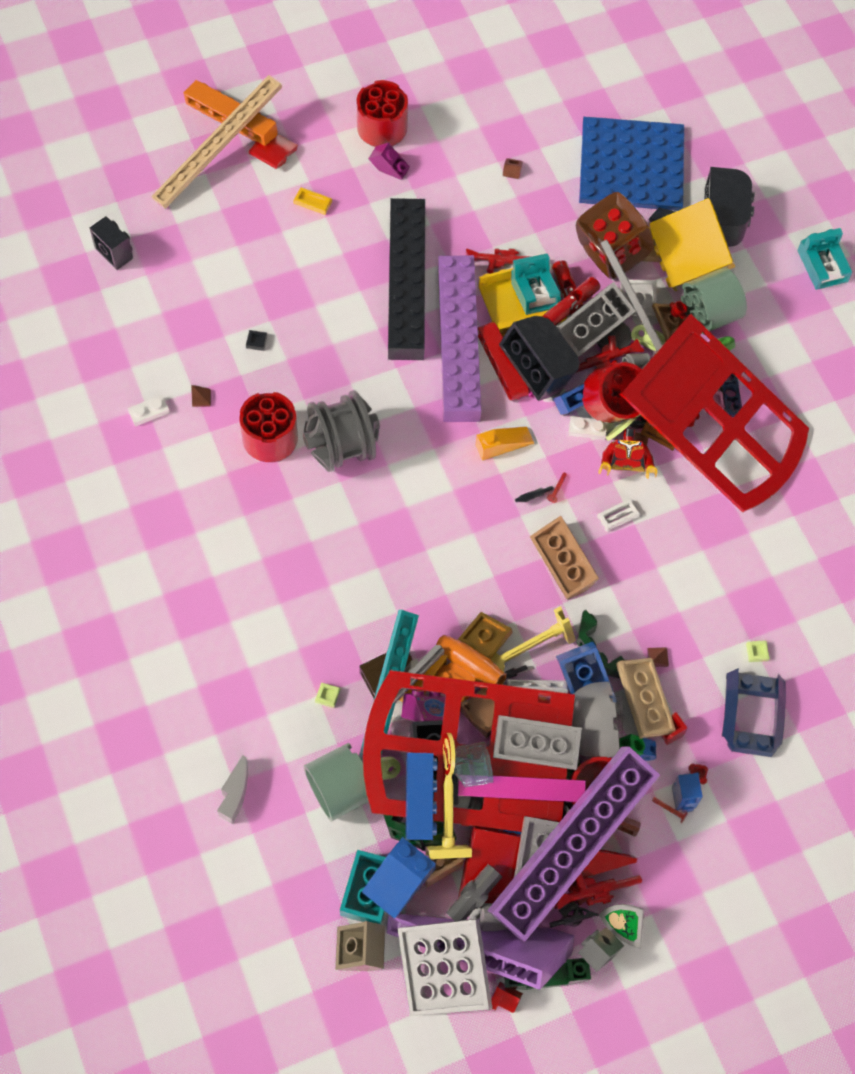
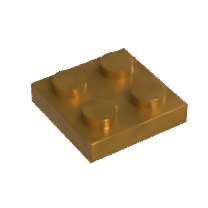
(486, 635)

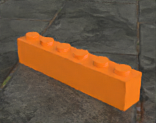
(219, 107)

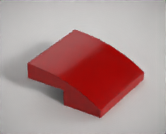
(275, 152)

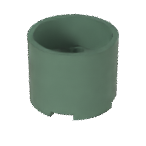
(715, 299)
(337, 781)

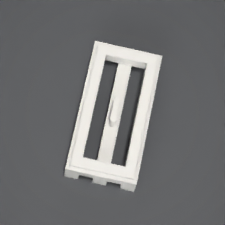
(601, 516)

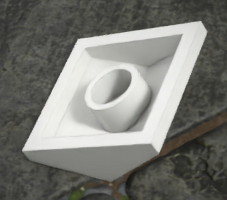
(646, 293)

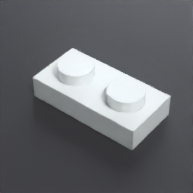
(148, 410)
(587, 428)

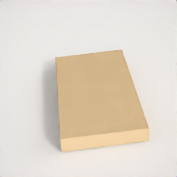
(645, 697)

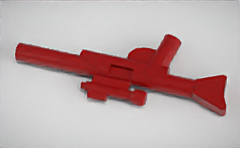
(496, 260)
(608, 353)
(600, 890)

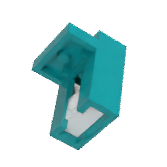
(825, 258)
(534, 284)

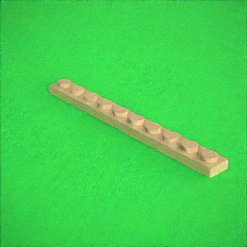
(216, 141)

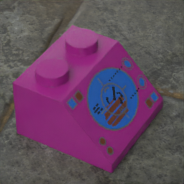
(423, 706)

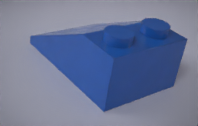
(583, 667)
(399, 878)

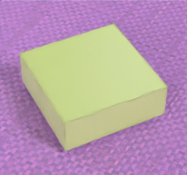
(757, 651)
(327, 695)

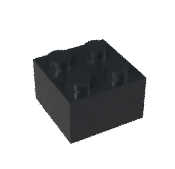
(111, 242)

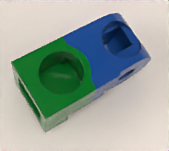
(642, 746)

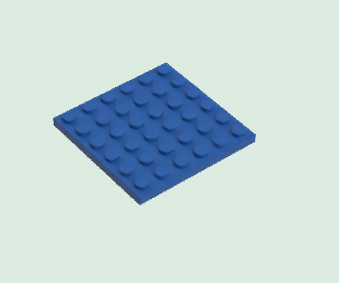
(632, 158)

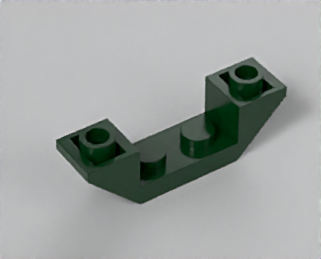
(587, 627)
(398, 830)
(570, 973)

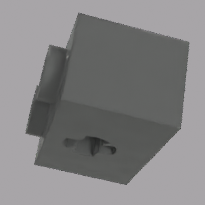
(600, 948)

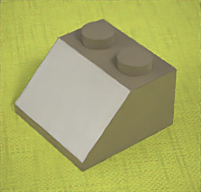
(360, 947)

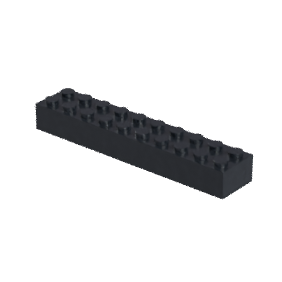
(406, 280)

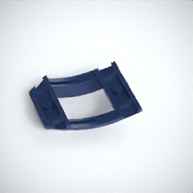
(759, 686)

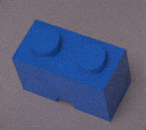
(687, 792)

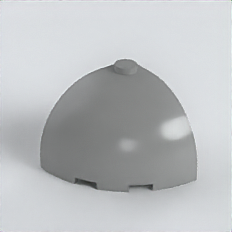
(595, 715)

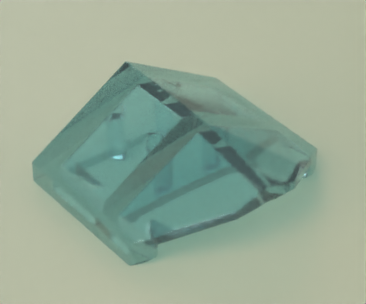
(473, 764)

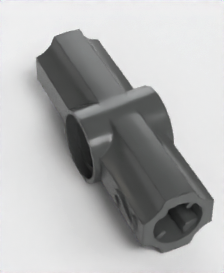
(474, 894)

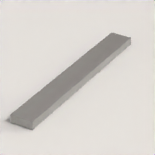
(631, 294)

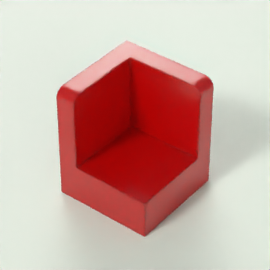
(680, 728)
(506, 998)

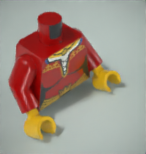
(628, 455)

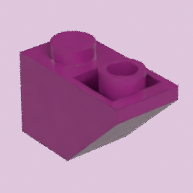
(388, 161)

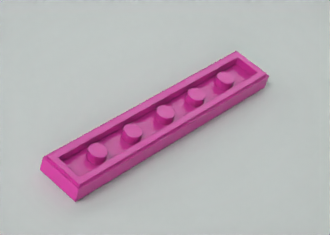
(526, 789)

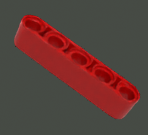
(507, 374)

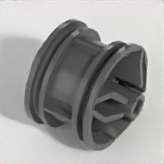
(341, 431)

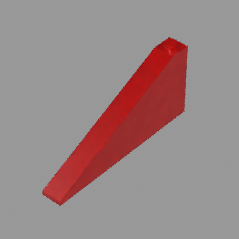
(501, 852)

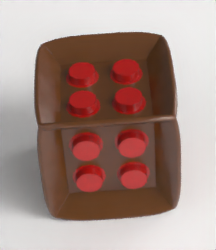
(622, 226)

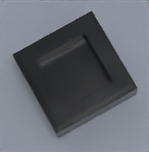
(256, 340)

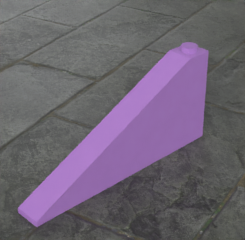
(523, 961)

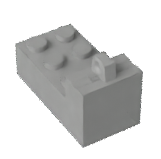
(595, 319)

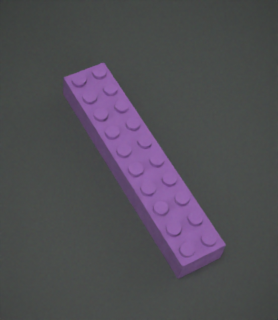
(459, 339)
(573, 843)

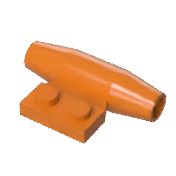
(468, 663)

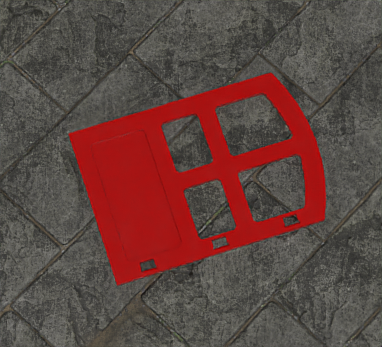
(683, 382)
(509, 702)

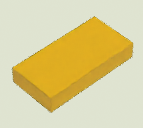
(312, 201)

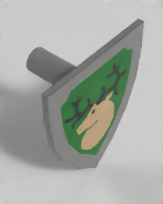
(625, 923)

